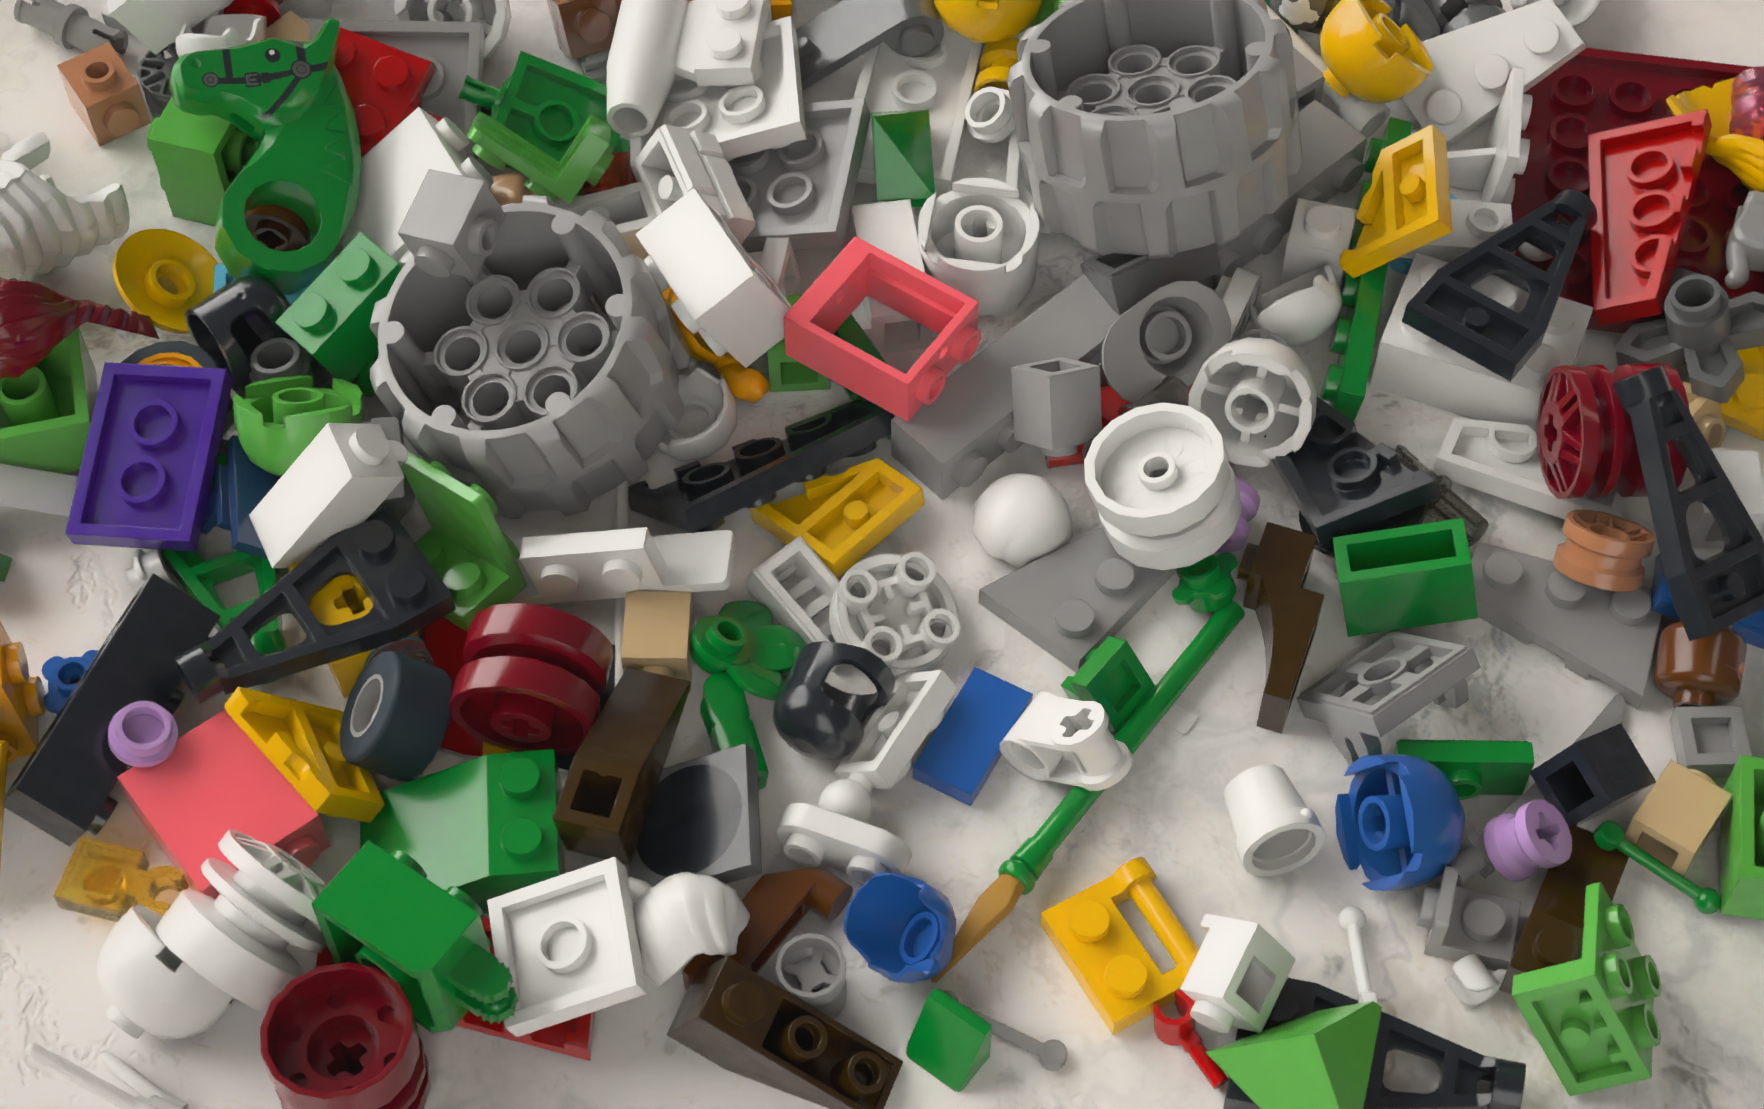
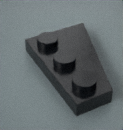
(1347, 480)

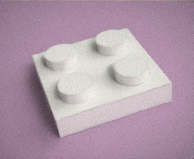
(568, 945)

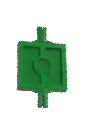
(543, 104)

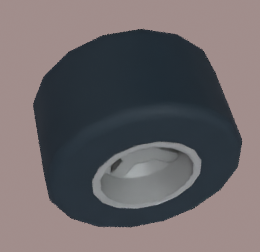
(396, 716)

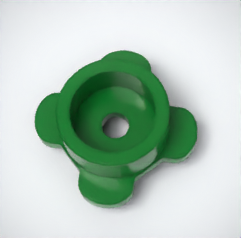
(1207, 583)

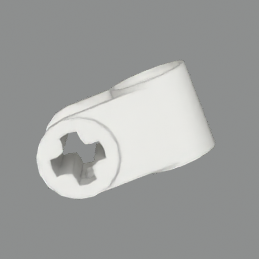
(1066, 744)

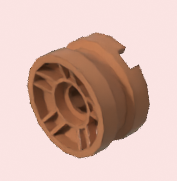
(1603, 550)

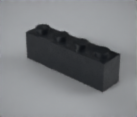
(72, 767)

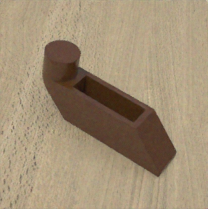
(775, 909)

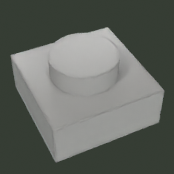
(1710, 738)

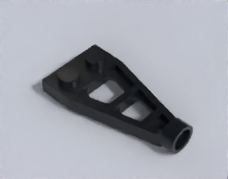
(1483, 327)
(388, 569)
(1707, 591)
(1458, 1065)

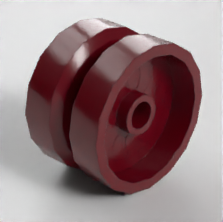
(531, 678)

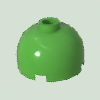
(287, 415)

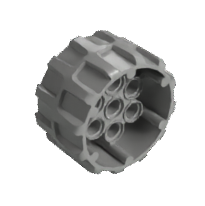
(1156, 121)
(568, 418)

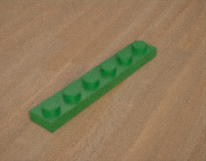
(1355, 334)

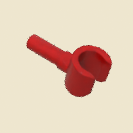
(1183, 1033)

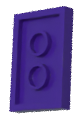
(149, 457)

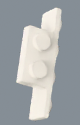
(622, 561)

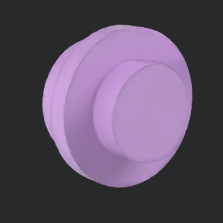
(142, 734)

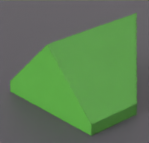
(1307, 1061)

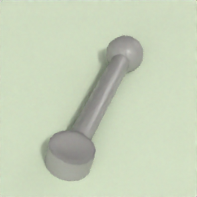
(1051, 1053)

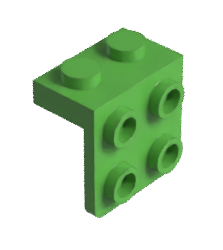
(583, 161)

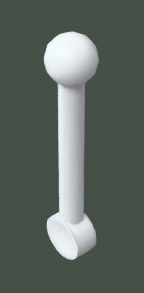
(1353, 921)

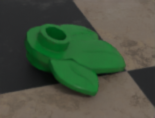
(746, 647)

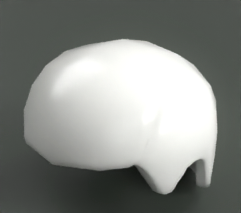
(222, 32)
(1300, 307)
(706, 421)
(1021, 519)

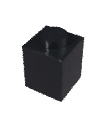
(1593, 775)

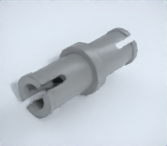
(69, 25)

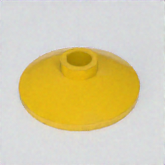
(163, 276)

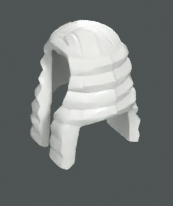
(42, 224)

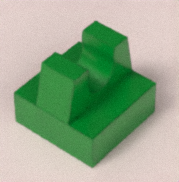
(1112, 679)

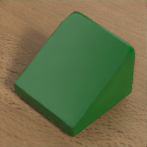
(949, 1041)

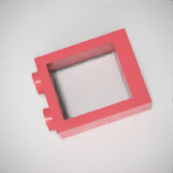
(871, 272)

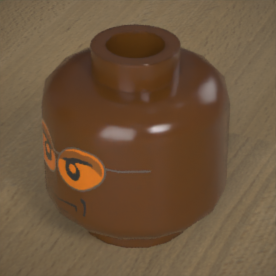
(1702, 669)

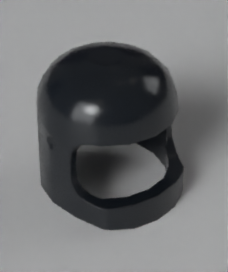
(236, 322)
(819, 717)

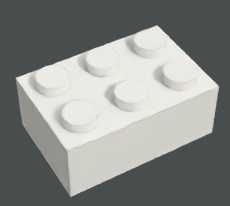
(1438, 376)

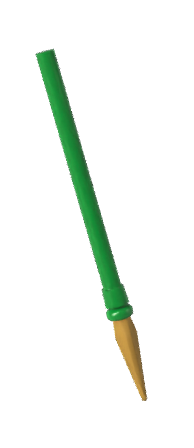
(1030, 860)

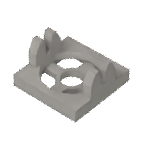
(1341, 694)

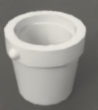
(1271, 822)

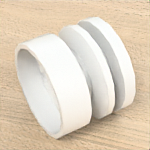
(245, 931)

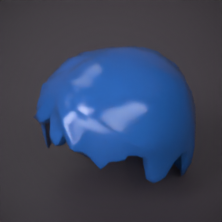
(901, 927)

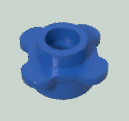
(59, 675)

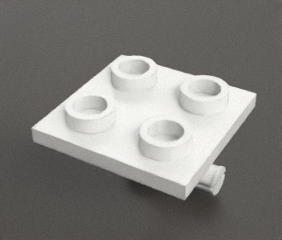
(1504, 152)

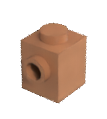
(104, 94)

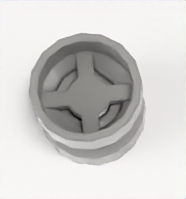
(812, 963)

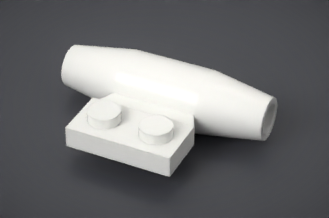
(667, 38)

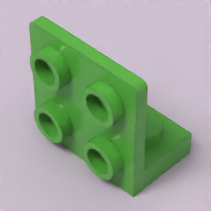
(464, 541)
(1599, 1009)

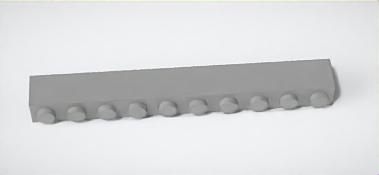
(973, 415)

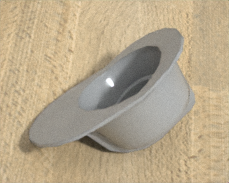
(1164, 336)

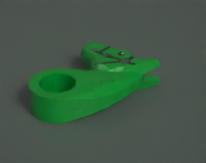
(307, 153)

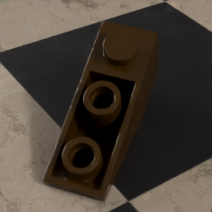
(620, 766)
(781, 1040)

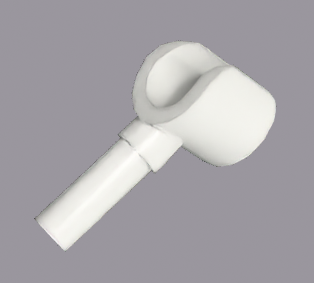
(1473, 981)

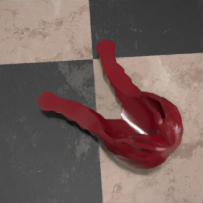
(40, 318)

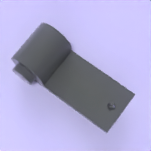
(860, 25)

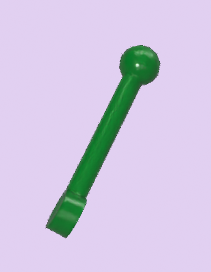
(1611, 836)

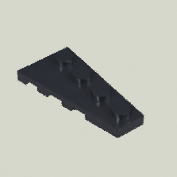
(762, 467)

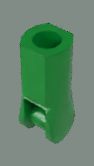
(728, 721)

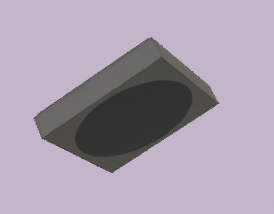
(703, 820)

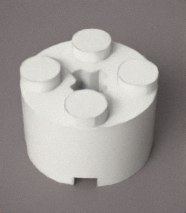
(981, 243)

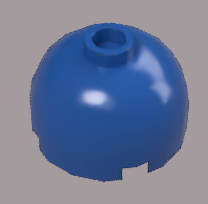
(1398, 821)

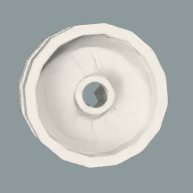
(1163, 486)

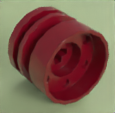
(1587, 436)
(340, 1025)

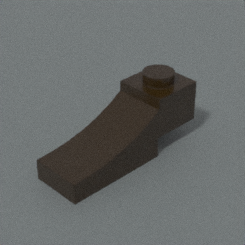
(1285, 612)
(1557, 917)

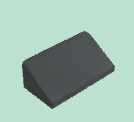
(1130, 278)

